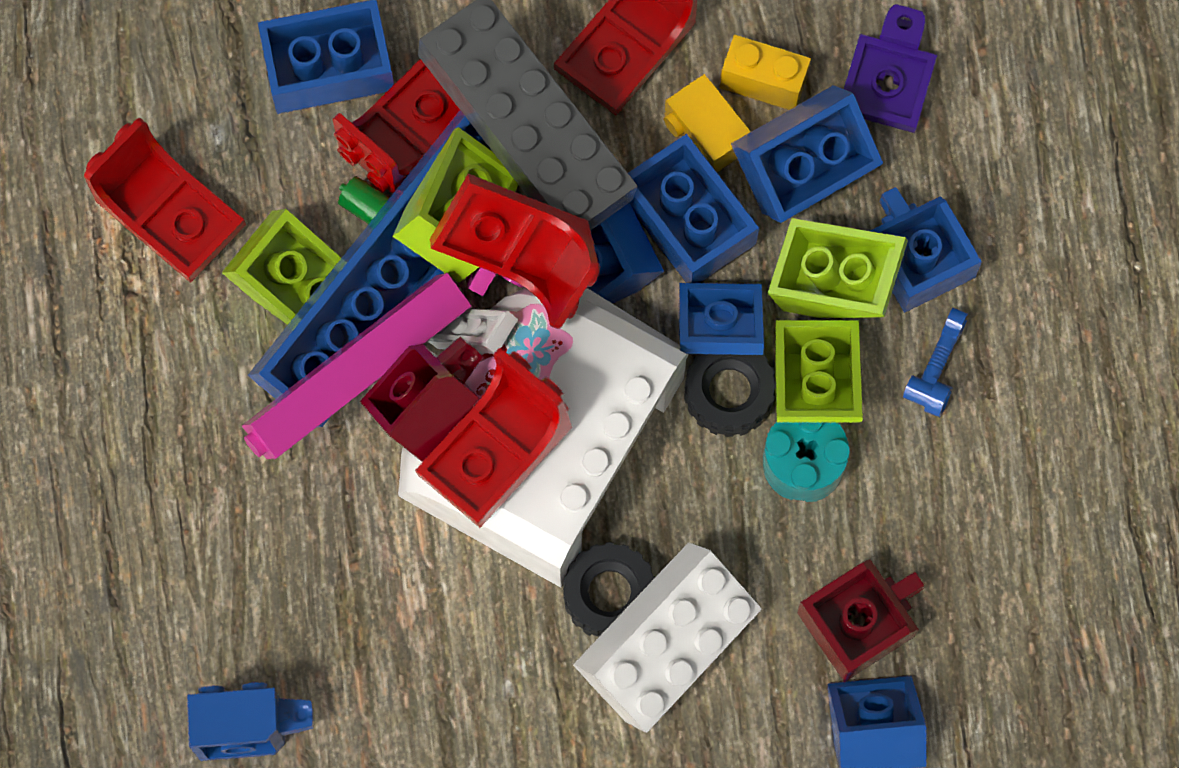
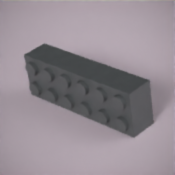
(524, 114)

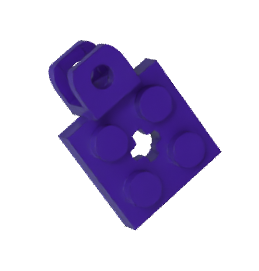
(897, 56)

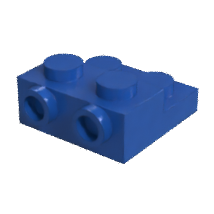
(721, 319)

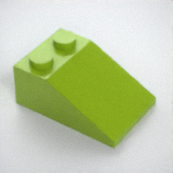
(433, 196)
(281, 265)
(836, 271)
(818, 371)

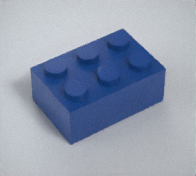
(326, 56)
(807, 153)
(690, 211)

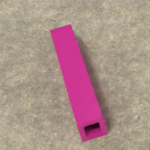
(354, 367)

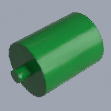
(361, 199)

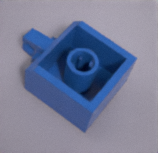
(932, 230)
(243, 721)

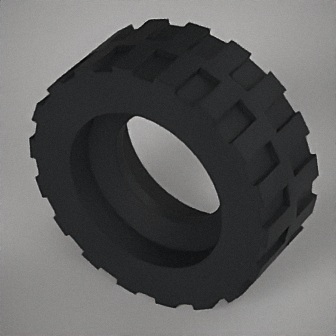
(729, 420)
(586, 568)

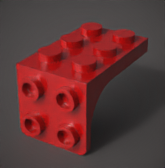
(624, 47)
(396, 128)
(161, 201)
(522, 241)
(498, 440)

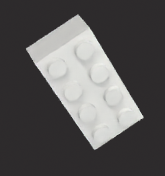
(667, 636)

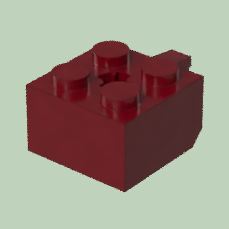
(424, 395)
(867, 595)

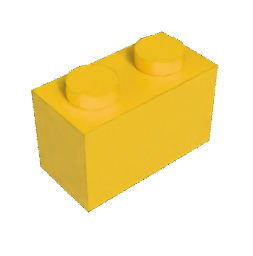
(764, 72)
(706, 119)

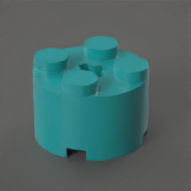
(805, 478)

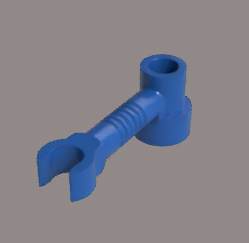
(928, 390)

